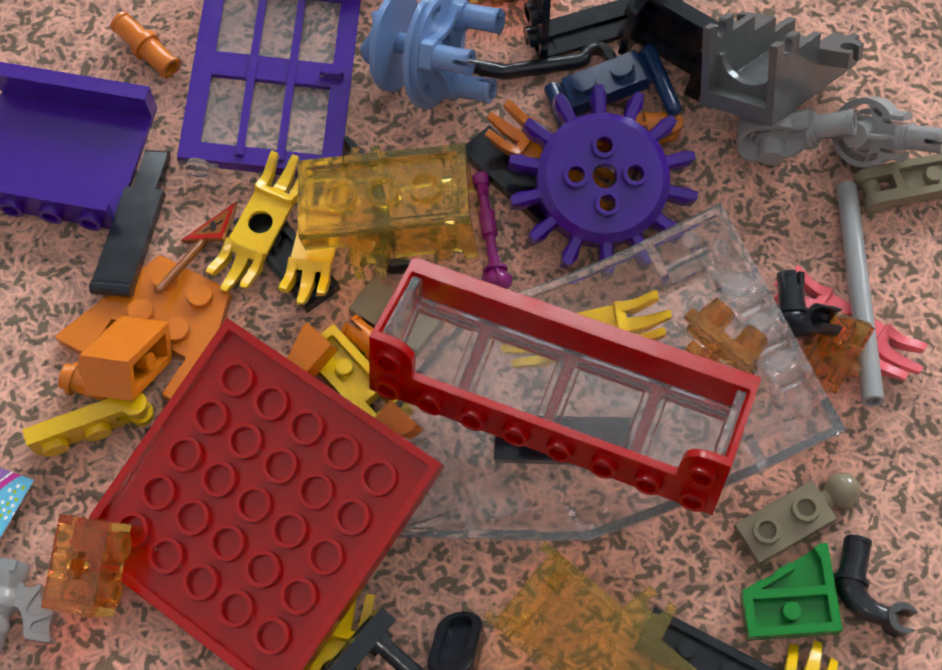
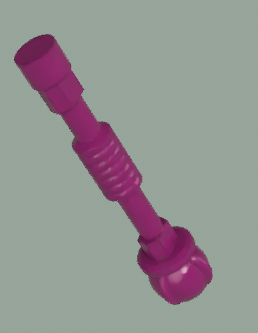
(494, 272)

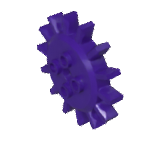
(575, 207)

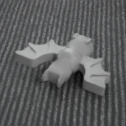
(14, 595)

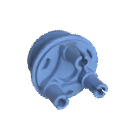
(427, 51)

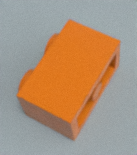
(125, 358)

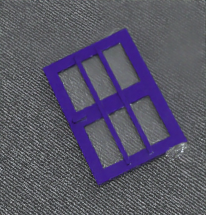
(268, 82)

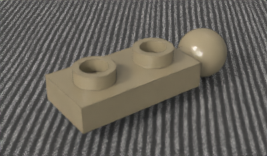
(796, 516)

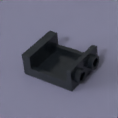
(674, 31)

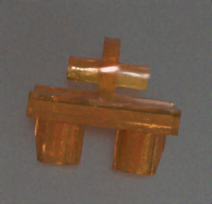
(709, 329)
(837, 356)

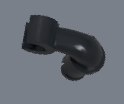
(803, 321)
(853, 587)

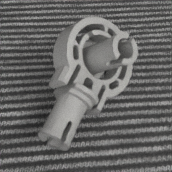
(883, 133)
(791, 134)

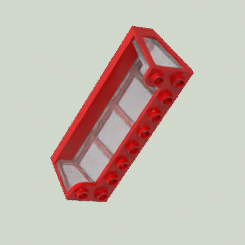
(561, 384)

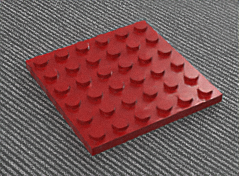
(262, 504)

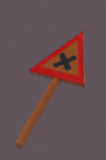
(212, 230)

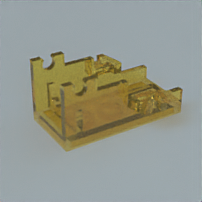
(388, 203)
(576, 625)

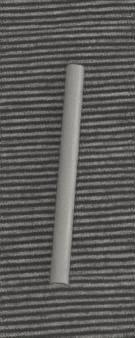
(859, 290)

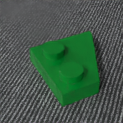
(793, 600)

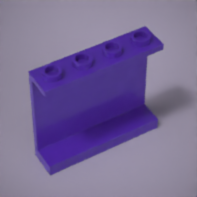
(69, 143)

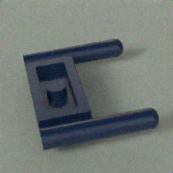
(620, 79)

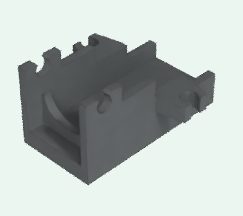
(767, 67)

